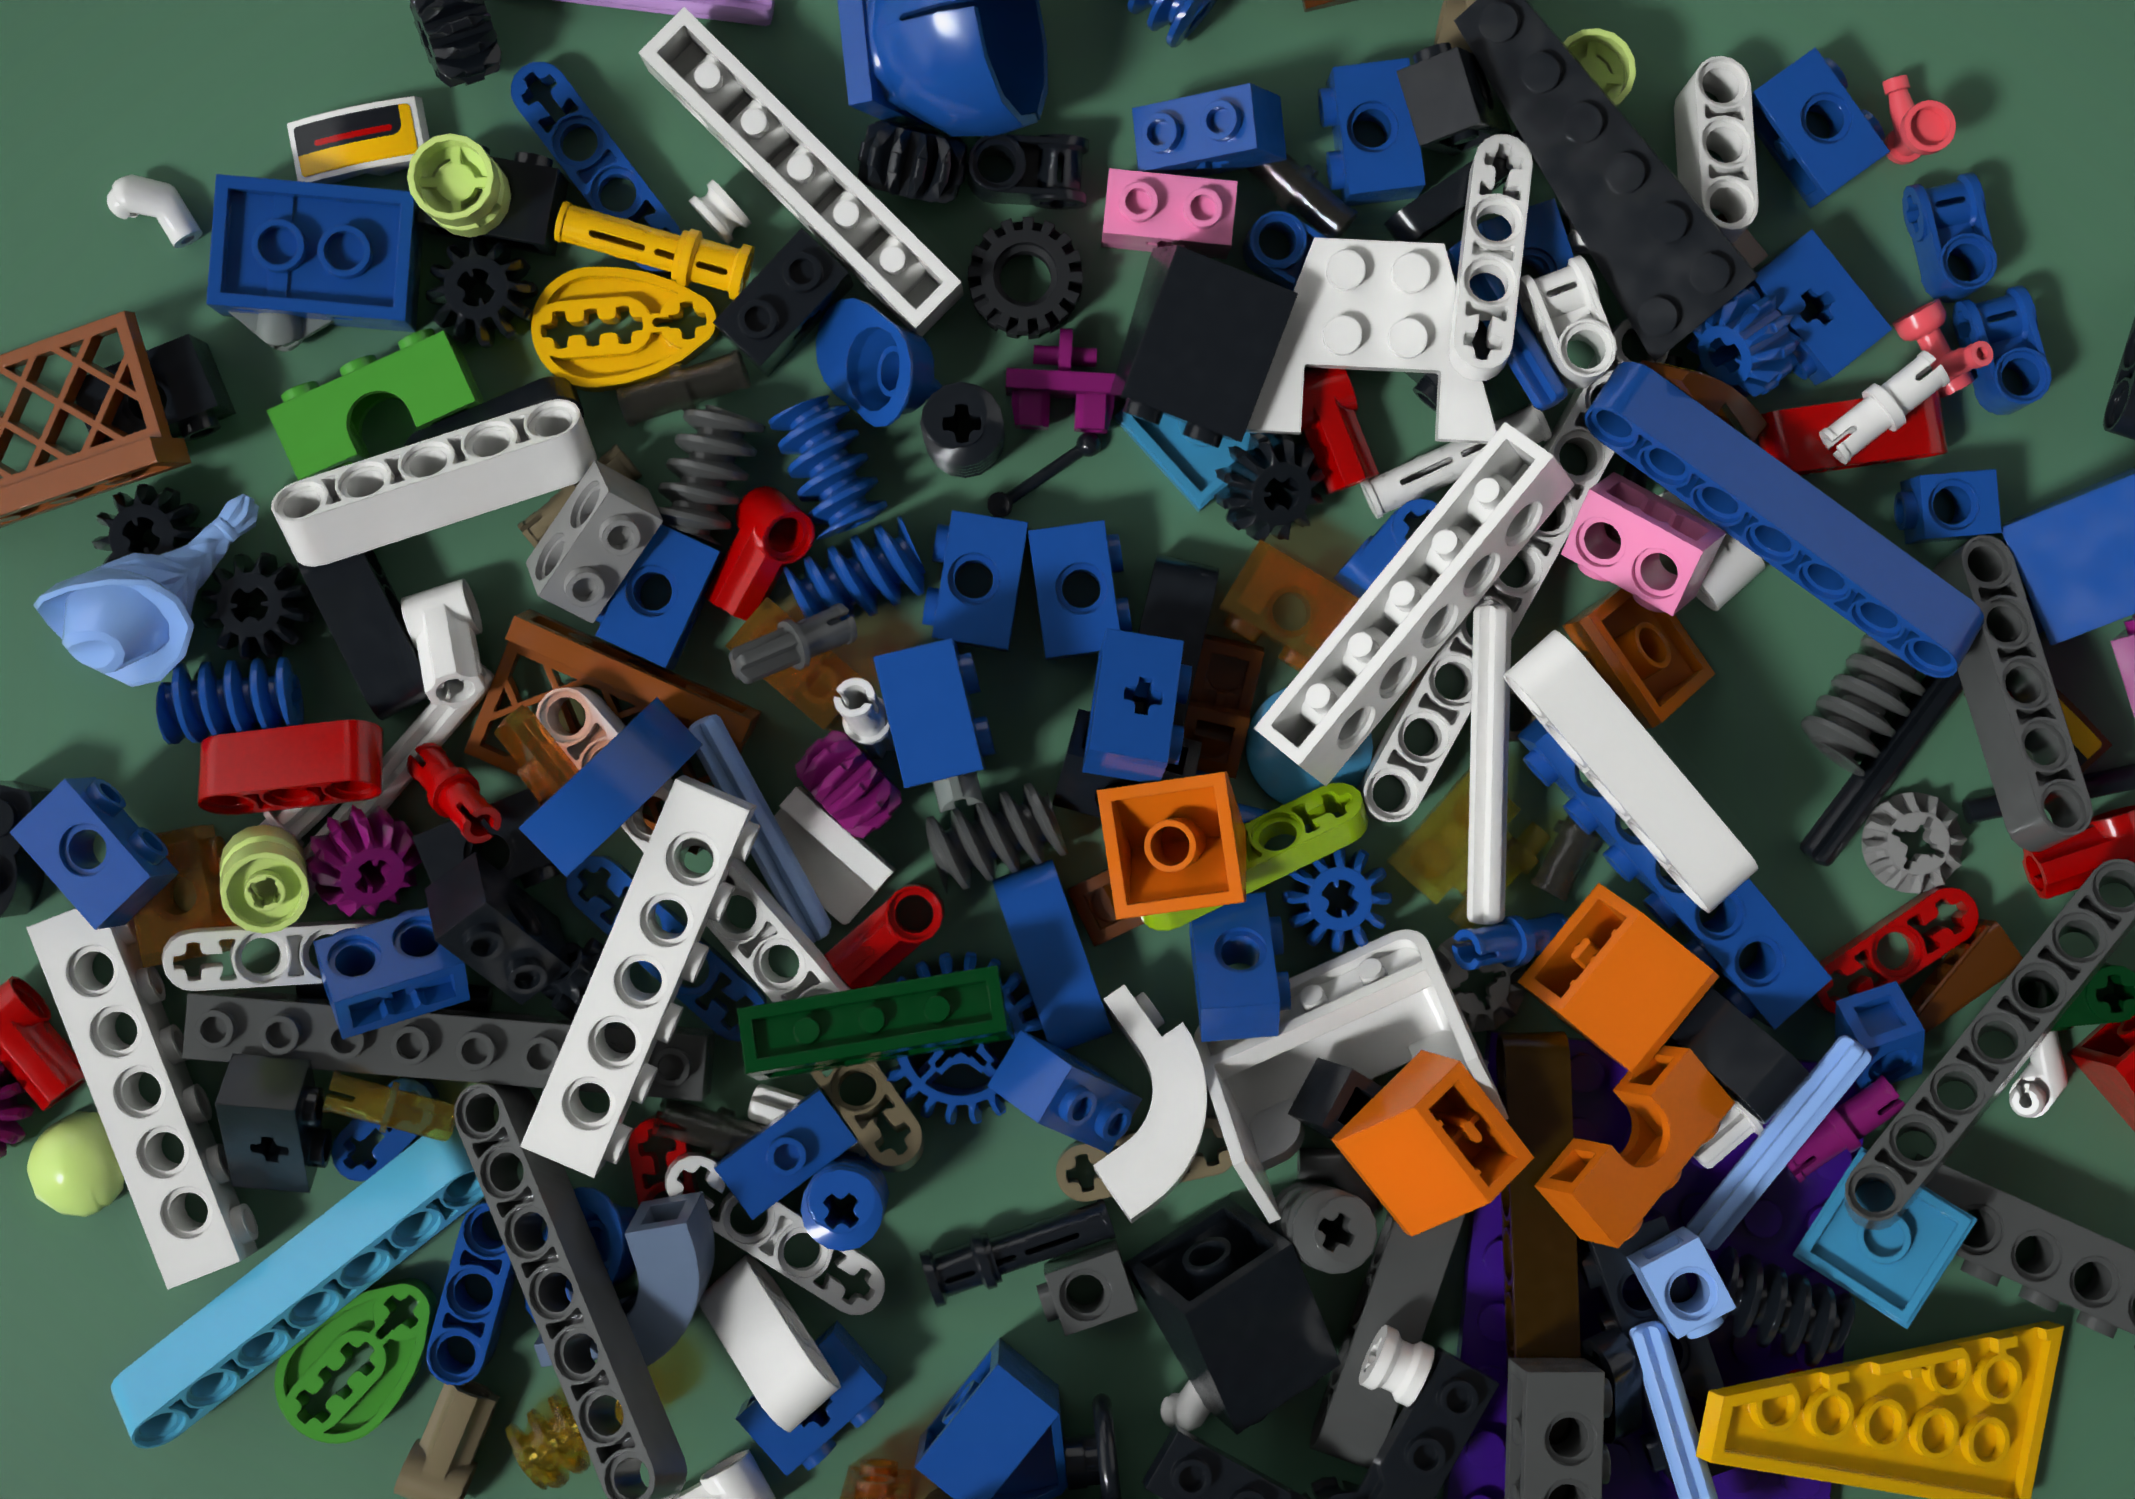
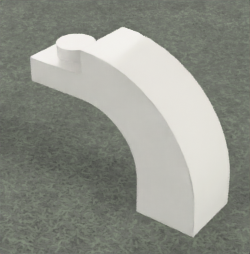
(1165, 1145)

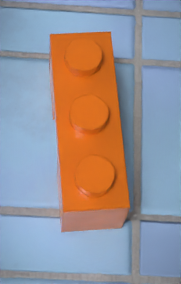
(1672, 1113)

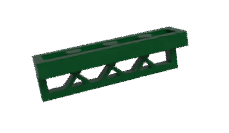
(874, 1023)

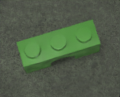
(325, 422)

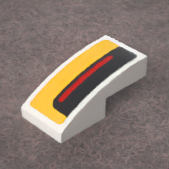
(358, 140)

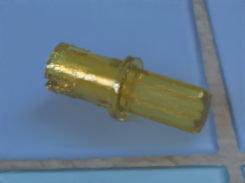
(390, 1107)

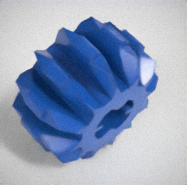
(1746, 344)
(1357, 889)

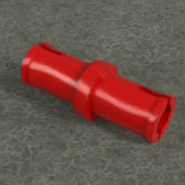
(453, 793)

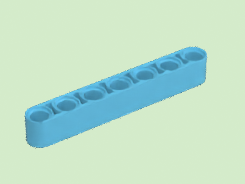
(295, 1290)

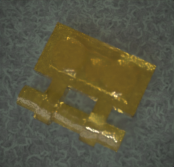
(1437, 850)

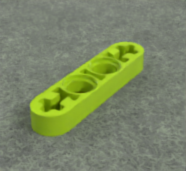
(1266, 865)

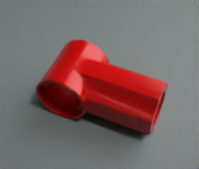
(1334, 430)
(760, 551)
(2073, 860)
(882, 939)
(33, 1047)

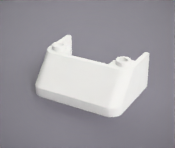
(1355, 1010)

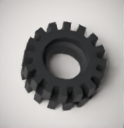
(1025, 239)

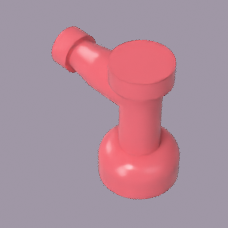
(1918, 127)
(1924, 327)

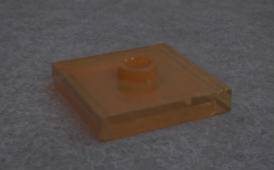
(541, 759)

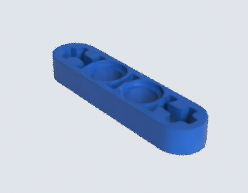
(606, 162)
(619, 883)

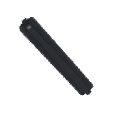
(1863, 793)

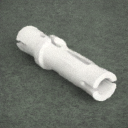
(1387, 492)

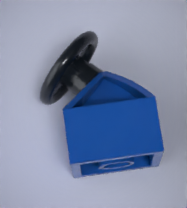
(1007, 1438)

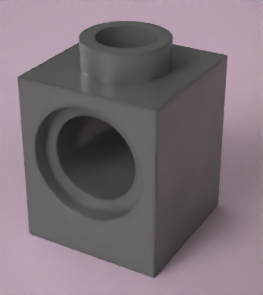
(1098, 1261)

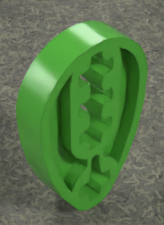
(376, 1390)

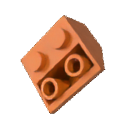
(1618, 979)
(1432, 1144)

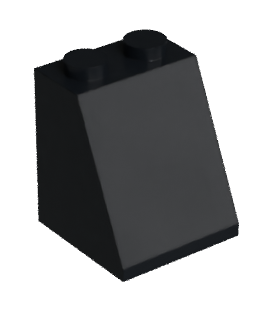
(1200, 344)
(1235, 1312)

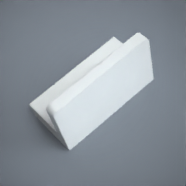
(838, 865)

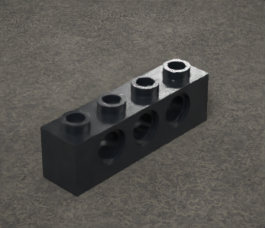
(1608, 1270)

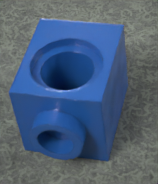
(1974, 501)
(1887, 1028)

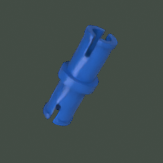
(1508, 942)

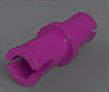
(1846, 1126)

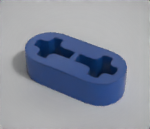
(388, 1148)

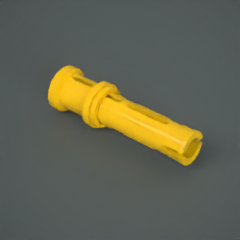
(684, 255)

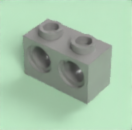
(593, 542)

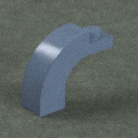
(673, 1261)

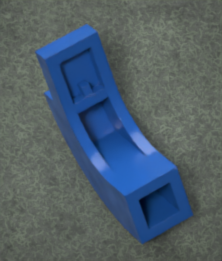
(611, 787)

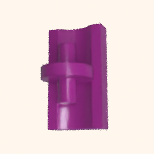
(1034, 388)

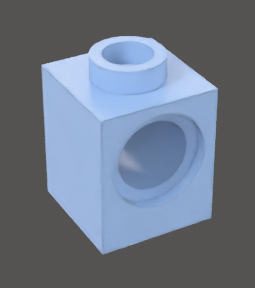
(1662, 1263)

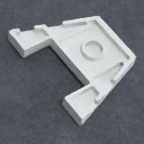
(1373, 311)

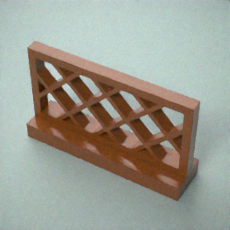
(98, 465)
(612, 672)

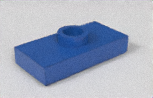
(785, 1153)

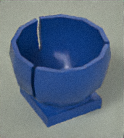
(946, 62)

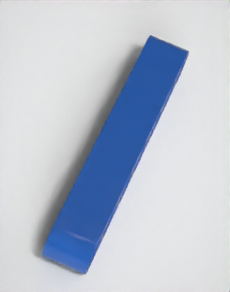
(1784, 519)

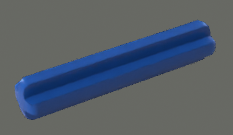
(1526, 357)

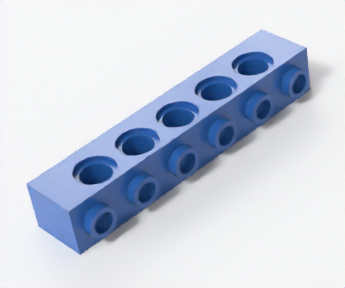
(1783, 969)

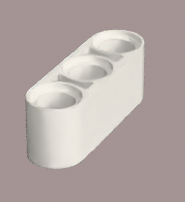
(1728, 131)
(768, 1343)

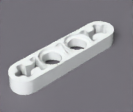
(1491, 257)
(293, 964)
(770, 1240)

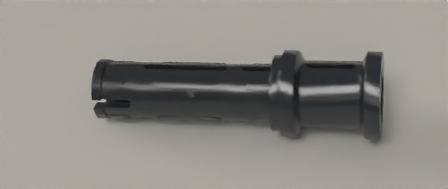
(987, 1258)

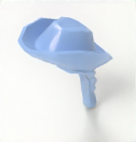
(137, 610)

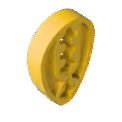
(609, 293)

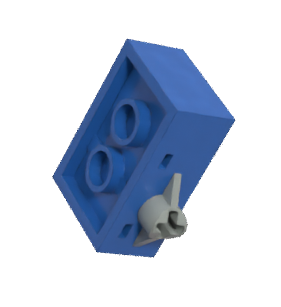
(313, 257)
(934, 719)

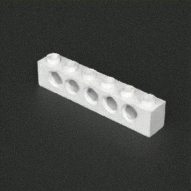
(801, 172)
(1416, 603)
(561, 1124)
(133, 1125)

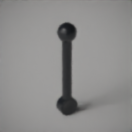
(1001, 504)

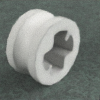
(720, 211)

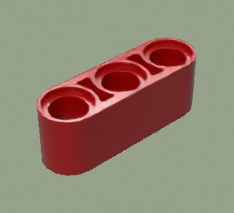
(1795, 438)
(291, 767)

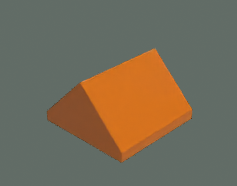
(1640, 655)
(1174, 845)

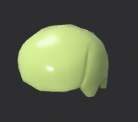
(75, 1166)

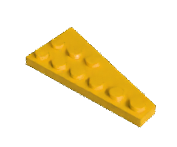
(1908, 1422)

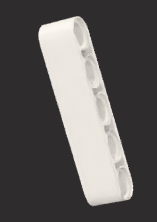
(434, 482)
(1631, 771)

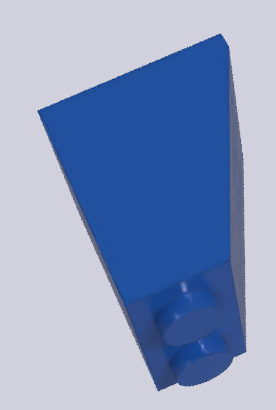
(2078, 558)

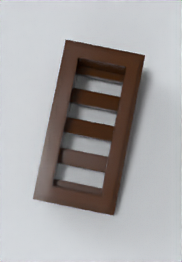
(1965, 974)

